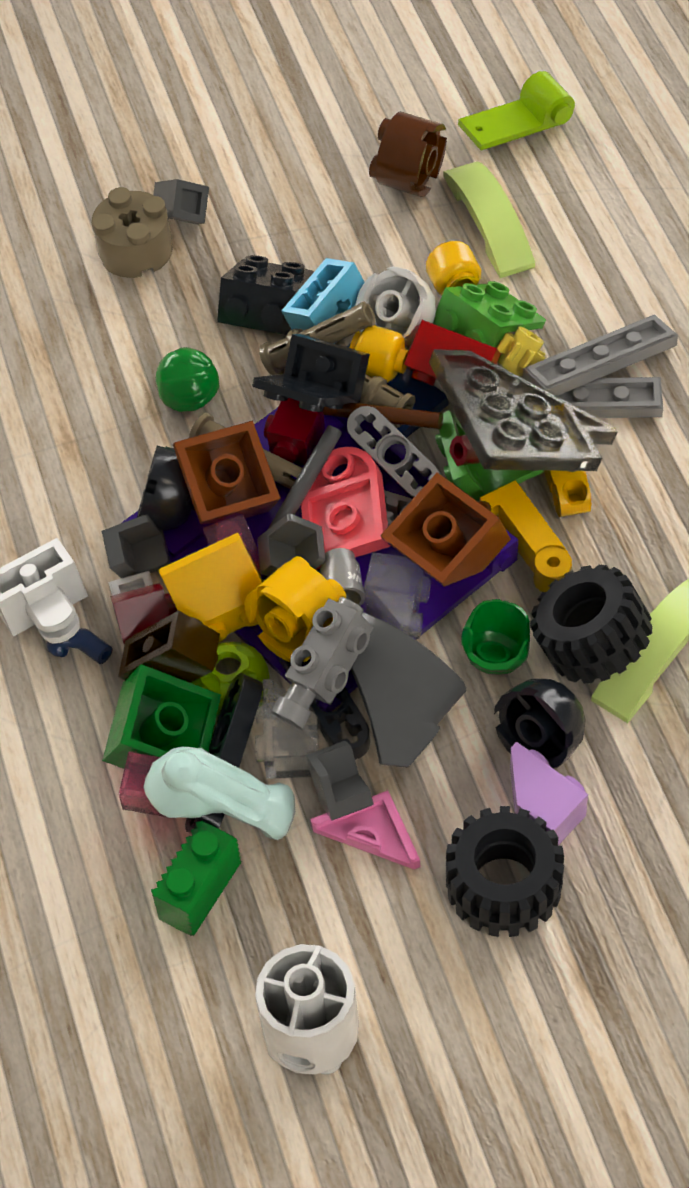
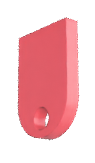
(349, 504)

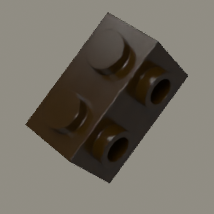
(172, 646)

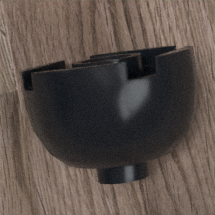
(166, 492)
(541, 718)

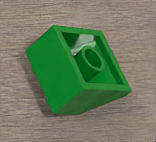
(159, 715)

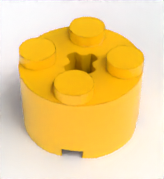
(287, 604)

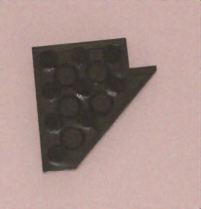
(516, 421)

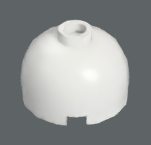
(399, 301)

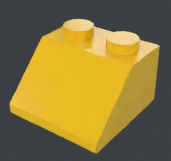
(214, 584)

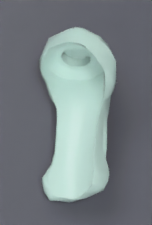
(196, 783)

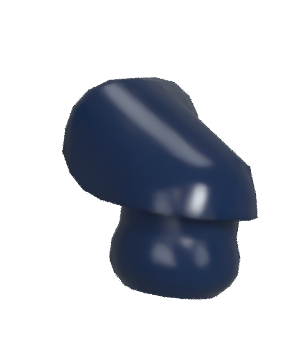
(84, 641)

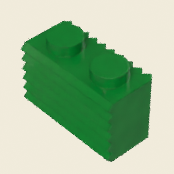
(196, 878)

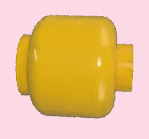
(452, 266)
(385, 350)

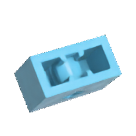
(325, 294)

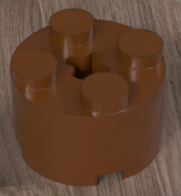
(408, 153)

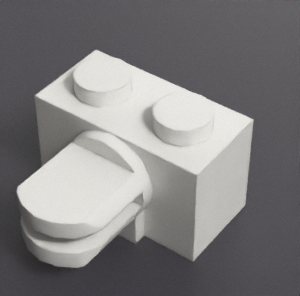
(42, 592)

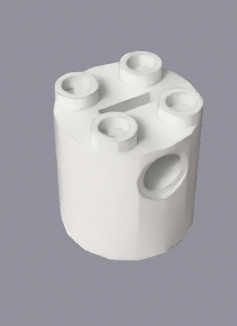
(307, 1009)

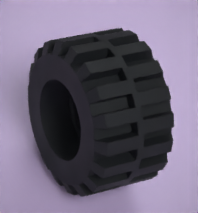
(591, 624)
(504, 837)

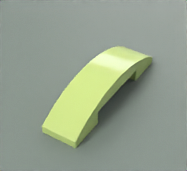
(494, 217)
(628, 691)

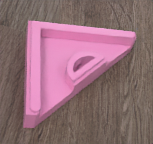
(373, 830)

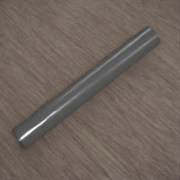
(308, 474)

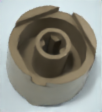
(132, 232)

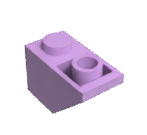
(546, 792)

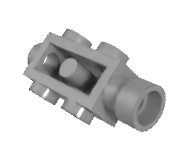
(332, 656)

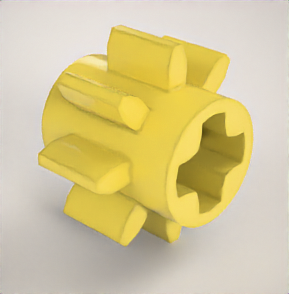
(520, 350)

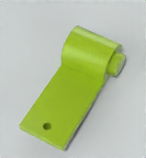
(540, 107)

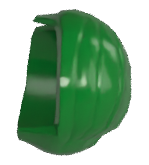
(186, 379)
(496, 637)

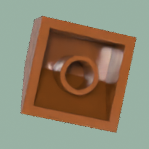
(227, 473)
(447, 532)

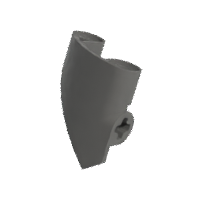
(403, 692)

